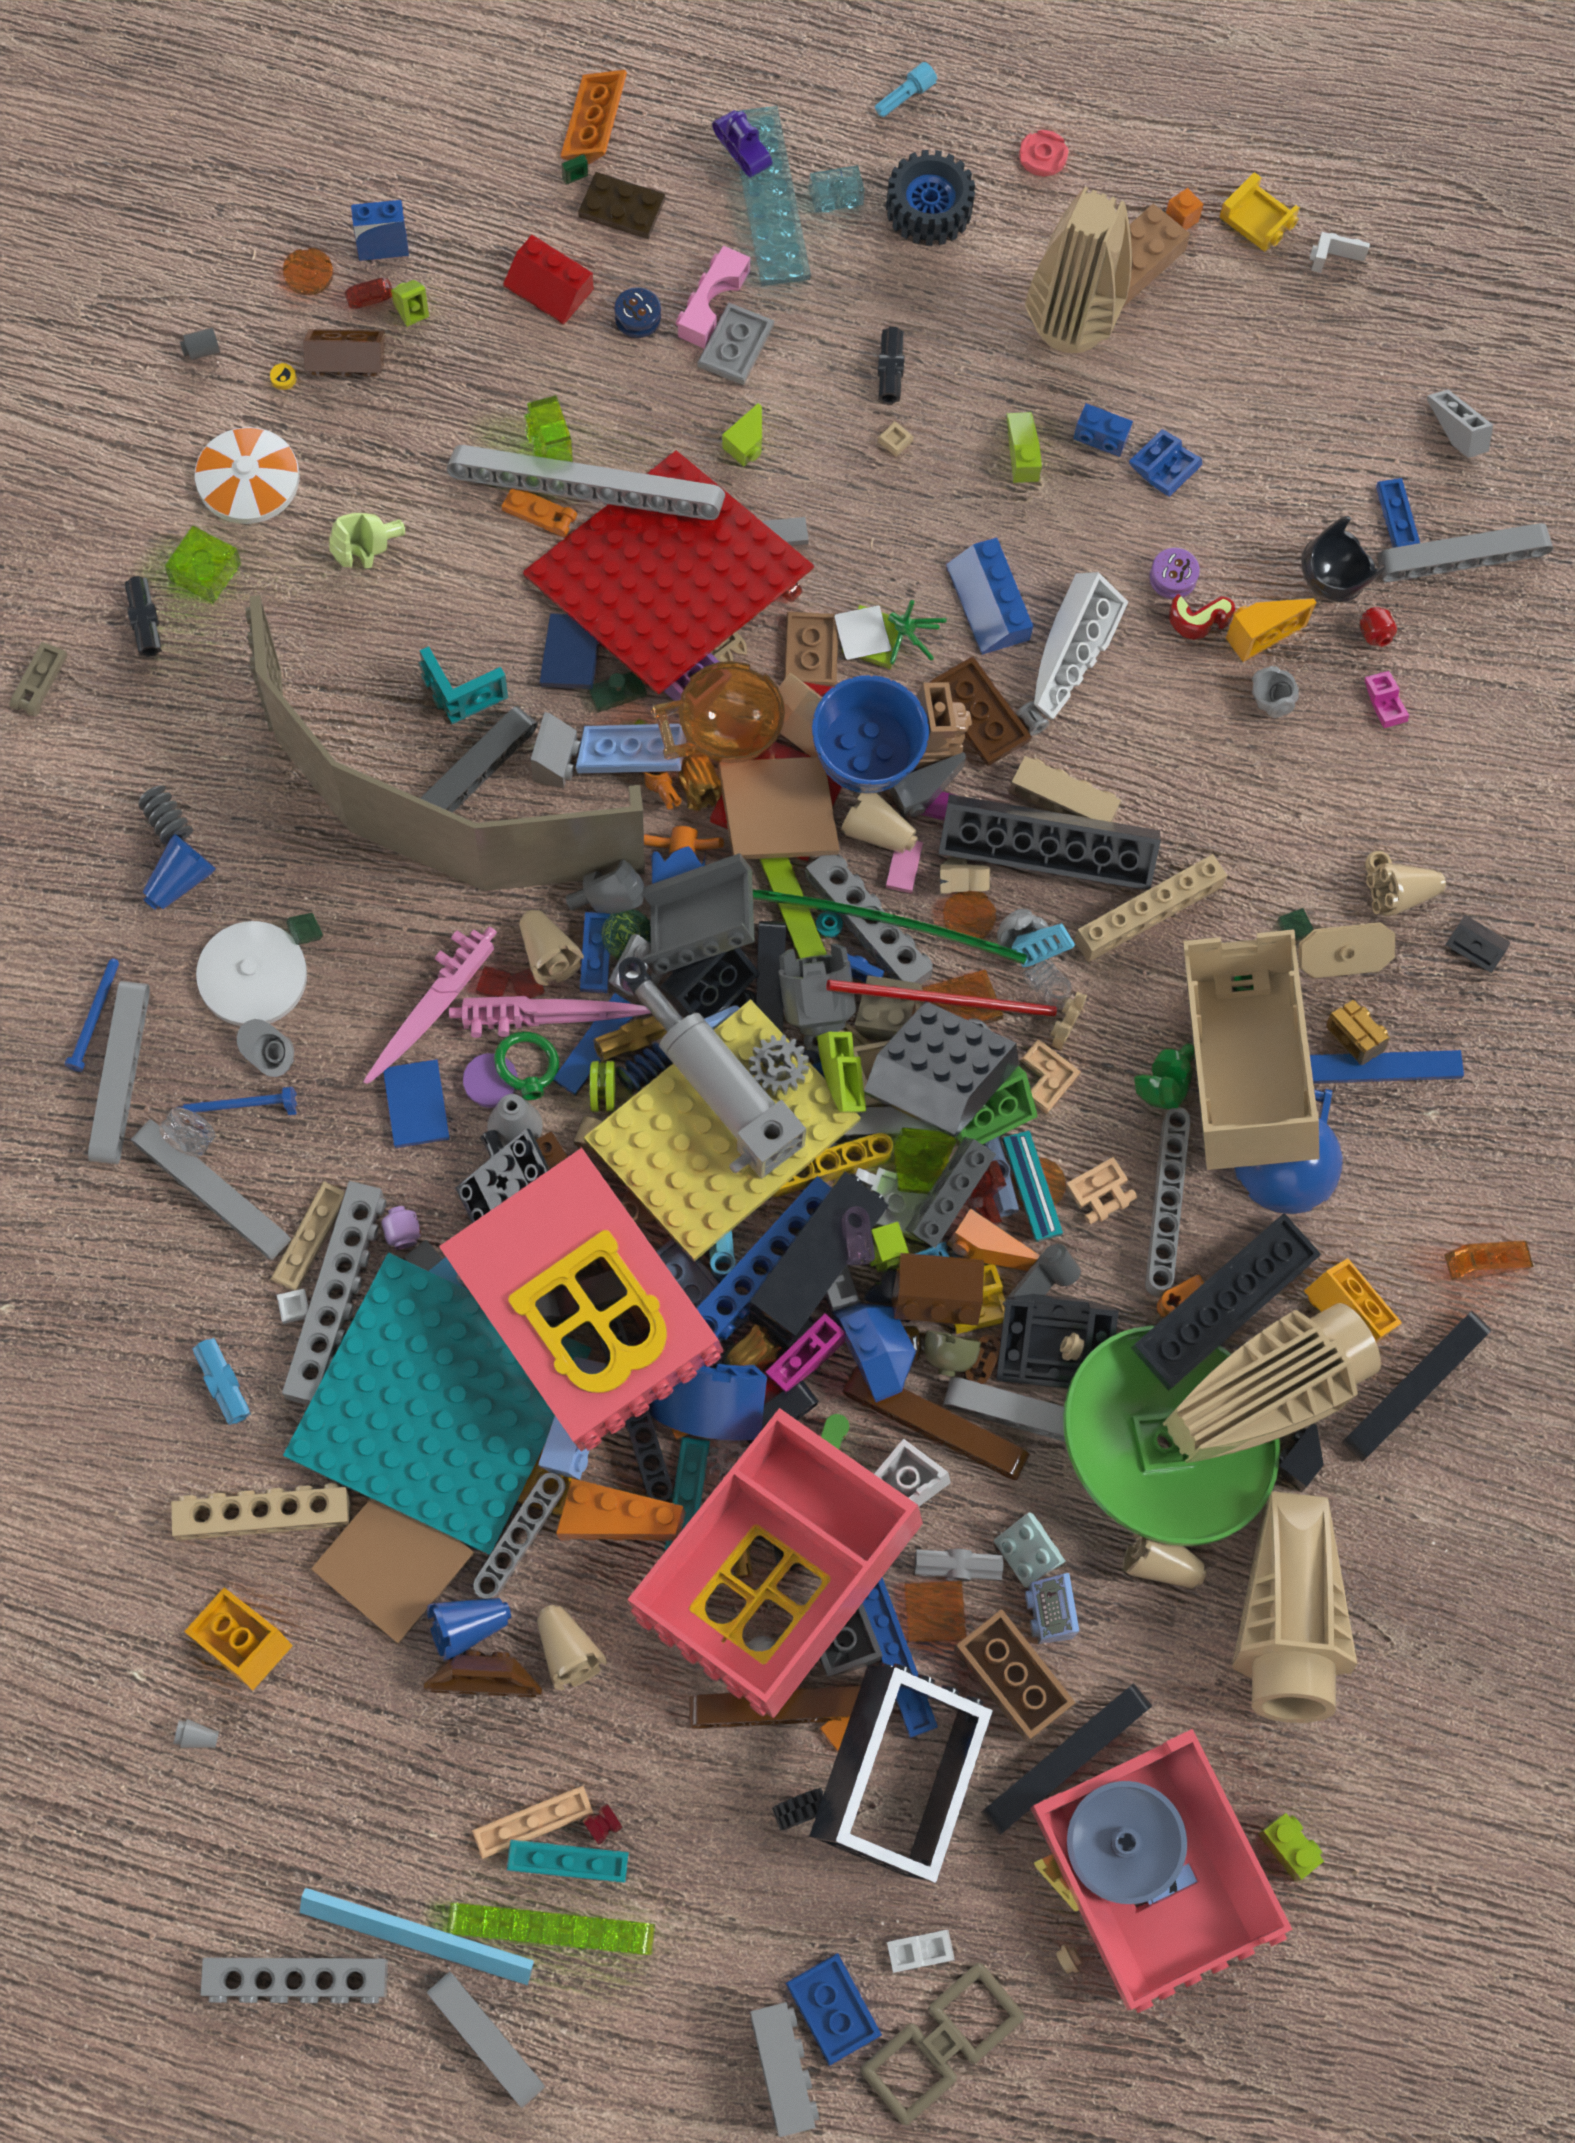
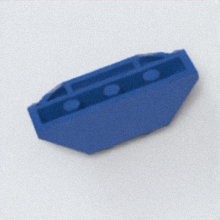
(877, 1346)

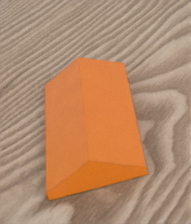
(593, 115)

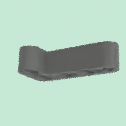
(601, 1290)

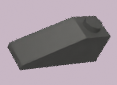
(923, 786)

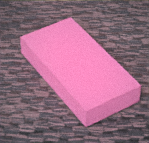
(904, 869)

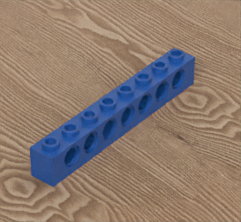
(758, 1256)

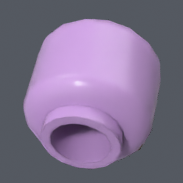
(401, 1228)

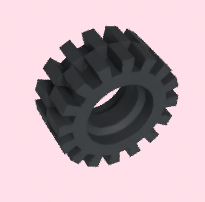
(798, 1809)

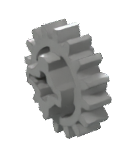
(783, 1055)

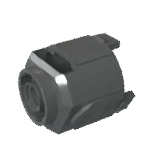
(805, 993)

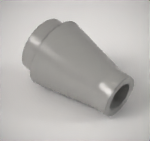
(194, 1735)

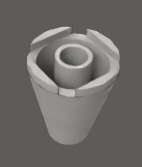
(512, 1117)

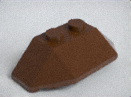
(483, 1676)

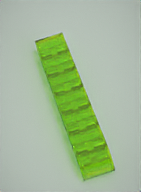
(551, 1928)

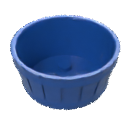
(869, 733)

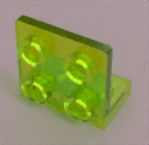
(921, 1158)

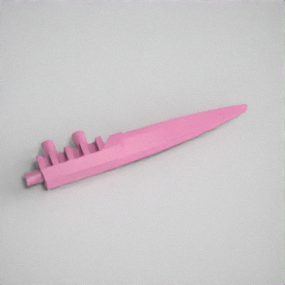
(451, 981)
(536, 1011)

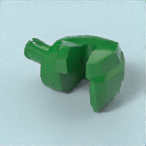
(1169, 1080)

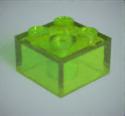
(548, 430)
(203, 564)

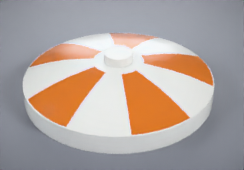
(247, 475)

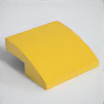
(992, 1306)

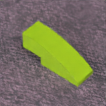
(842, 1071)

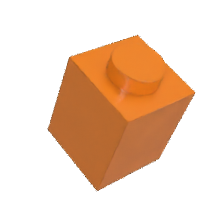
(1185, 208)

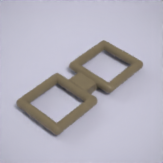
(942, 2043)

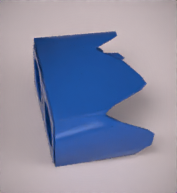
(678, 863)

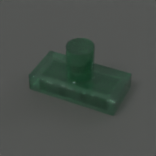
(617, 691)

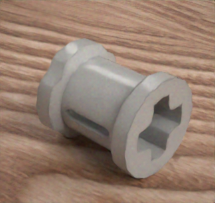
(1036, 724)

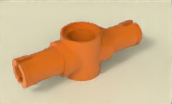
(663, 786)

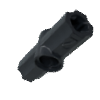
(891, 365)
(143, 616)

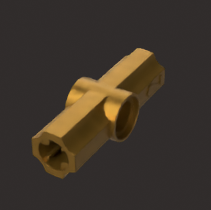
(629, 1038)

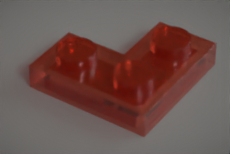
(981, 1197)

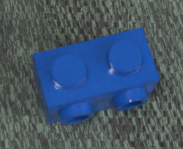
(1103, 430)

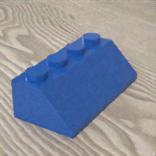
(990, 596)

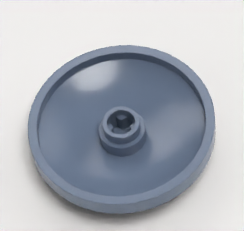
(1126, 1842)

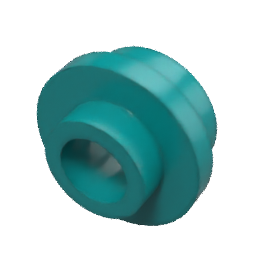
(829, 931)

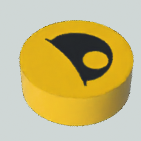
(283, 376)

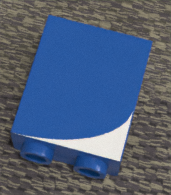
(380, 230)

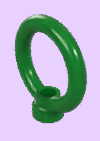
(530, 1087)

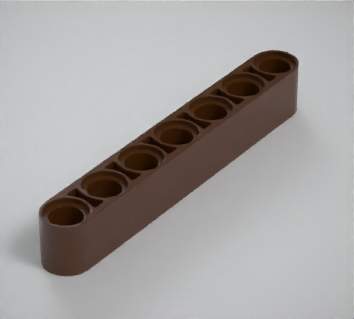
(942, 1427)
(802, 1707)

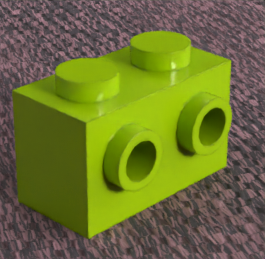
(888, 1245)
(1291, 1847)

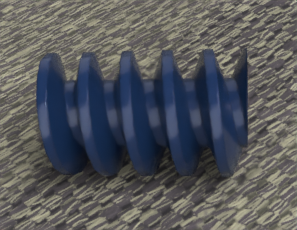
(644, 1068)

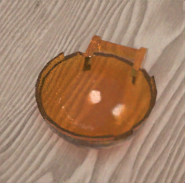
(724, 714)

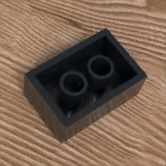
(710, 983)

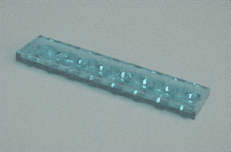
(774, 208)

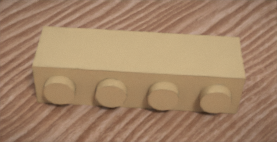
(1061, 793)

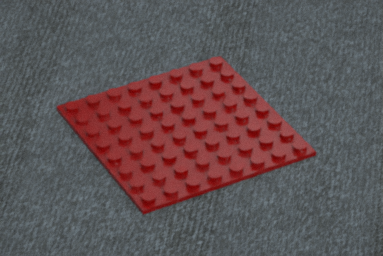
(665, 583)

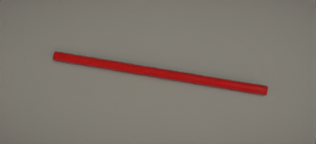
(941, 998)

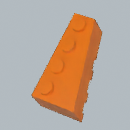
(609, 1513)

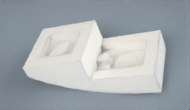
(920, 1951)

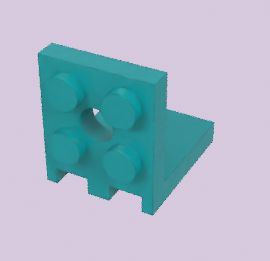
(466, 698)

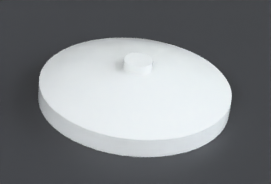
(251, 973)

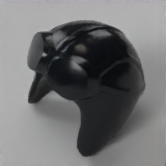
(1337, 564)

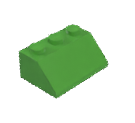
(1004, 1111)

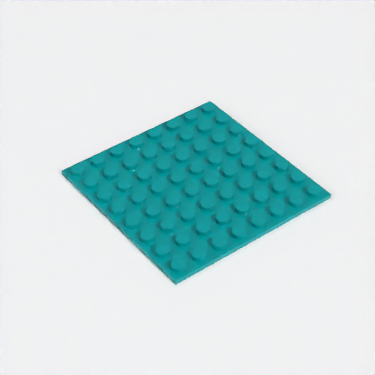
(427, 1408)

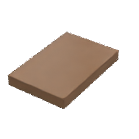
(811, 647)

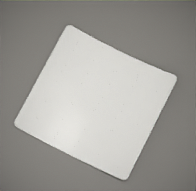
(862, 632)

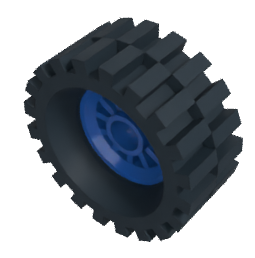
(932, 180)

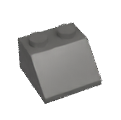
(554, 752)

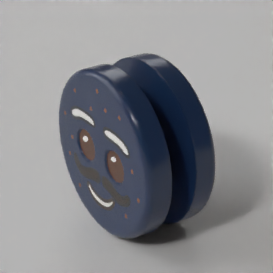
(637, 312)

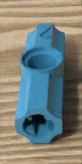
(221, 1381)

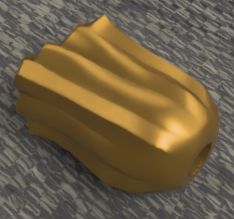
(699, 782)
(753, 1349)

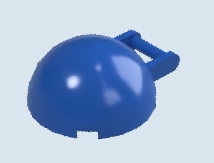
(1298, 1184)

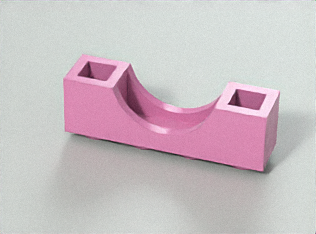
(726, 274)

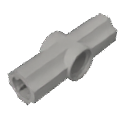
(958, 1565)

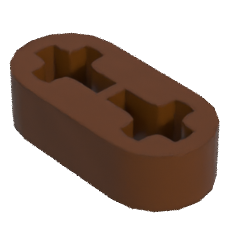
(988, 1364)

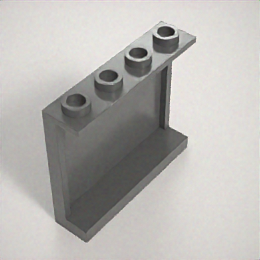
(700, 914)

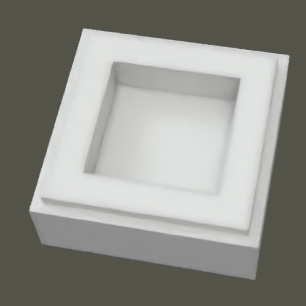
(293, 1306)

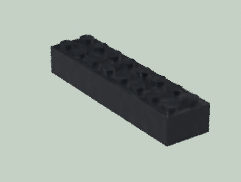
(1049, 842)

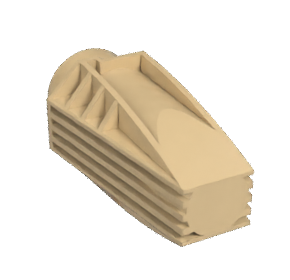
(1082, 275)
(1277, 1384)
(1295, 1613)

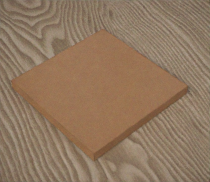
(778, 808)
(391, 1566)

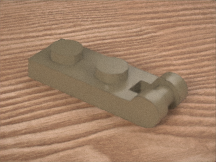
(38, 678)

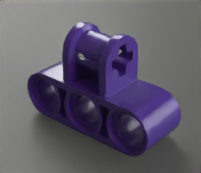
(742, 142)

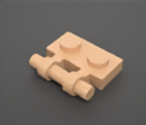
(1098, 1182)

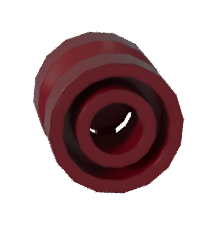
(602, 1824)

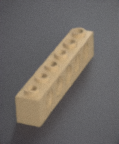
(1150, 908)
(186, 1509)

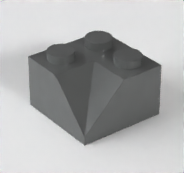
(852, 1647)

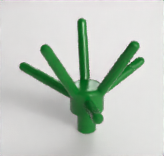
(907, 626)

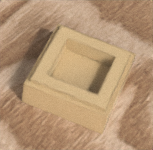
(895, 439)

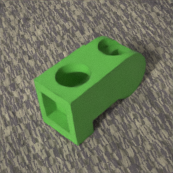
(835, 1429)

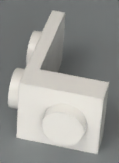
(1339, 246)

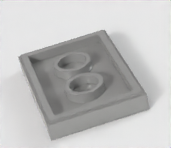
(735, 343)

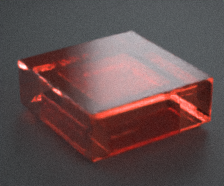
(492, 982)
(526, 985)

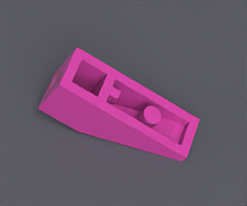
(807, 1353)

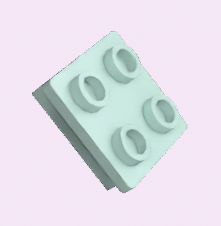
(1028, 1549)

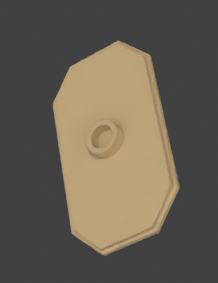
(1346, 950)

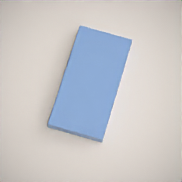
(626, 749)

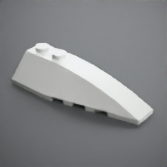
(1076, 638)

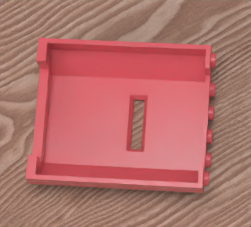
(1196, 1927)

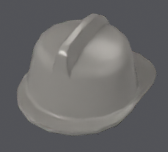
(265, 1047)

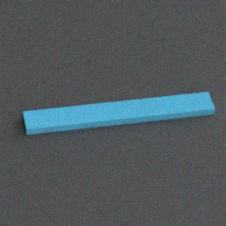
(416, 1936)

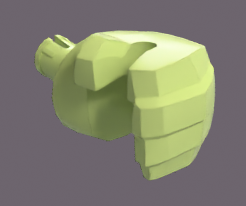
(361, 536)

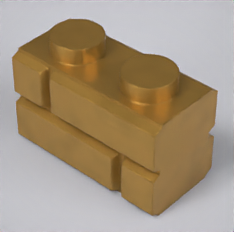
(1358, 1032)

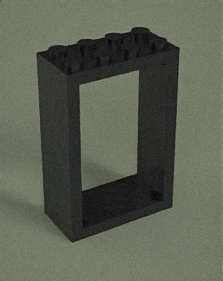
(857, 1758)

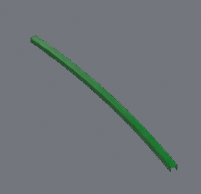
(890, 919)

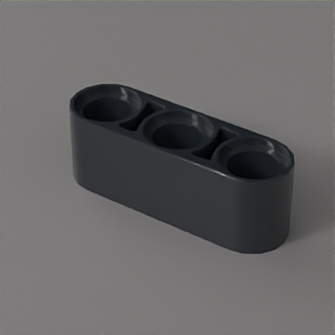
(795, 1402)

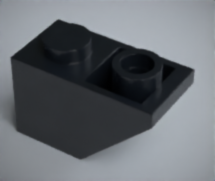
(1303, 1460)

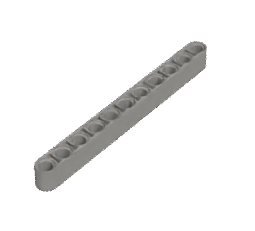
(586, 482)

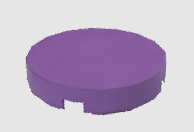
(483, 1082)

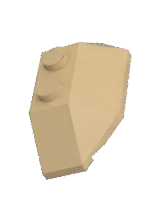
(800, 707)

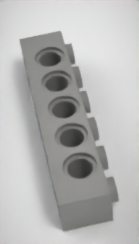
(869, 935)
(216, 1971)

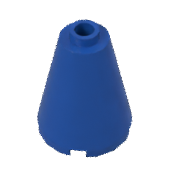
(176, 874)
(465, 1623)

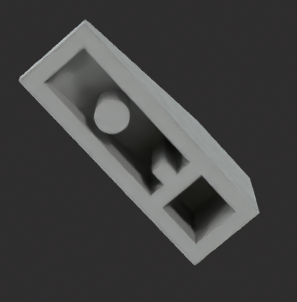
(1462, 424)

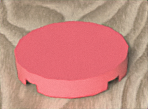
(1043, 153)

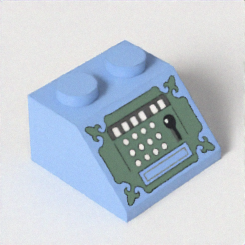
(1052, 1609)

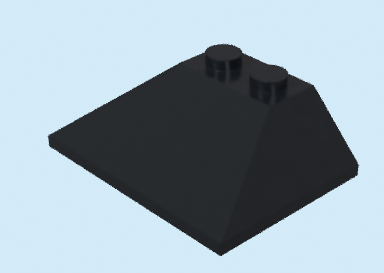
(1034, 1332)

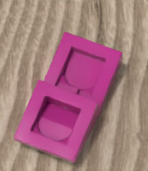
(1385, 699)

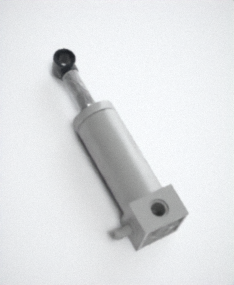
(721, 1080)

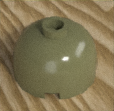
(950, 1352)

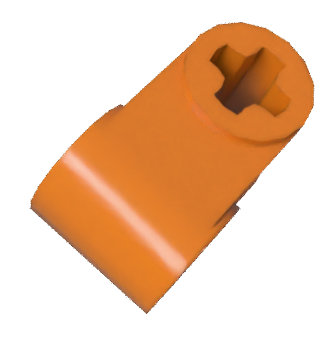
(1178, 1295)

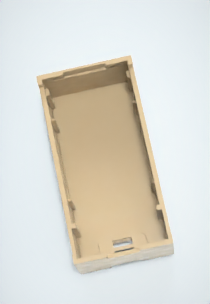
(1251, 1052)

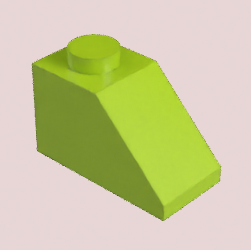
(410, 302)
(744, 438)

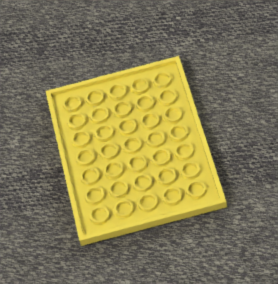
(679, 1151)

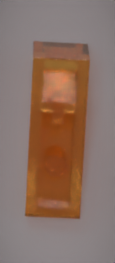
(1487, 1259)

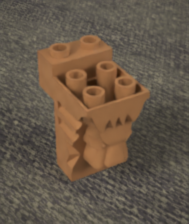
(946, 723)

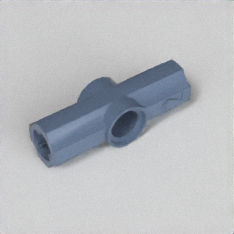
(1005, 1198)

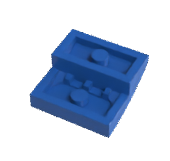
(1165, 462)

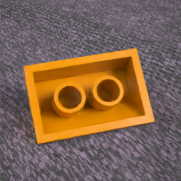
(1348, 1286)

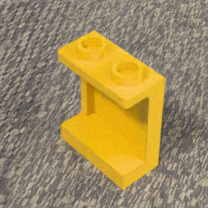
(1258, 214)

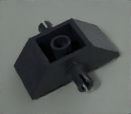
(503, 1174)

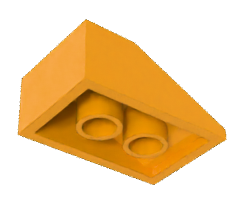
(1266, 624)
(238, 1638)

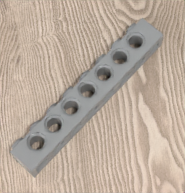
(356, 1198)

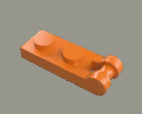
(539, 511)

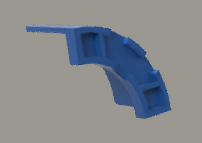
(716, 1403)

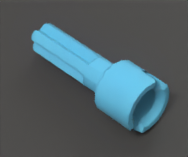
(917, 81)

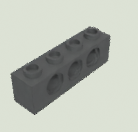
(950, 1192)

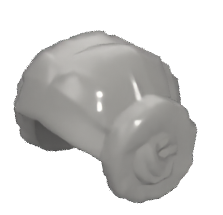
(1275, 691)

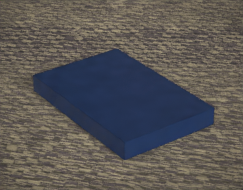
(568, 655)

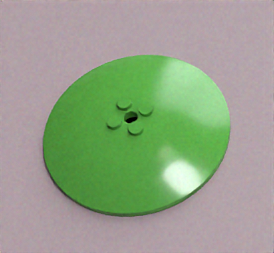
(1111, 1439)

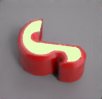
(1199, 623)

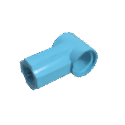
(722, 1253)

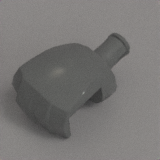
(609, 892)

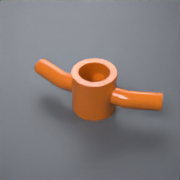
(682, 837)

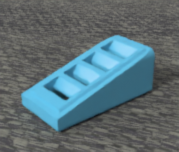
(1026, 944)

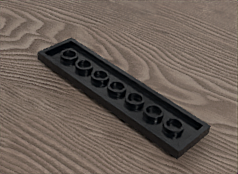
(1225, 1301)

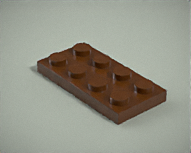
(994, 725)

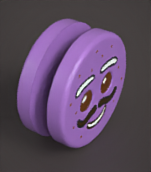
(1174, 573)

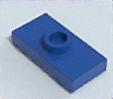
(861, 968)

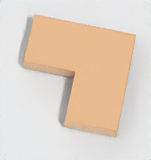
(1055, 1075)

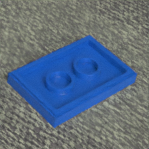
(416, 1104)
(833, 2009)

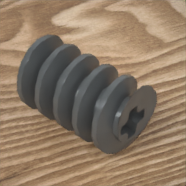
(164, 815)

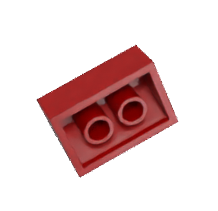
(548, 279)

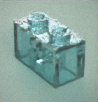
(836, 189)

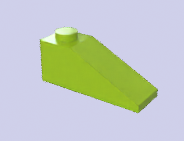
(1024, 447)

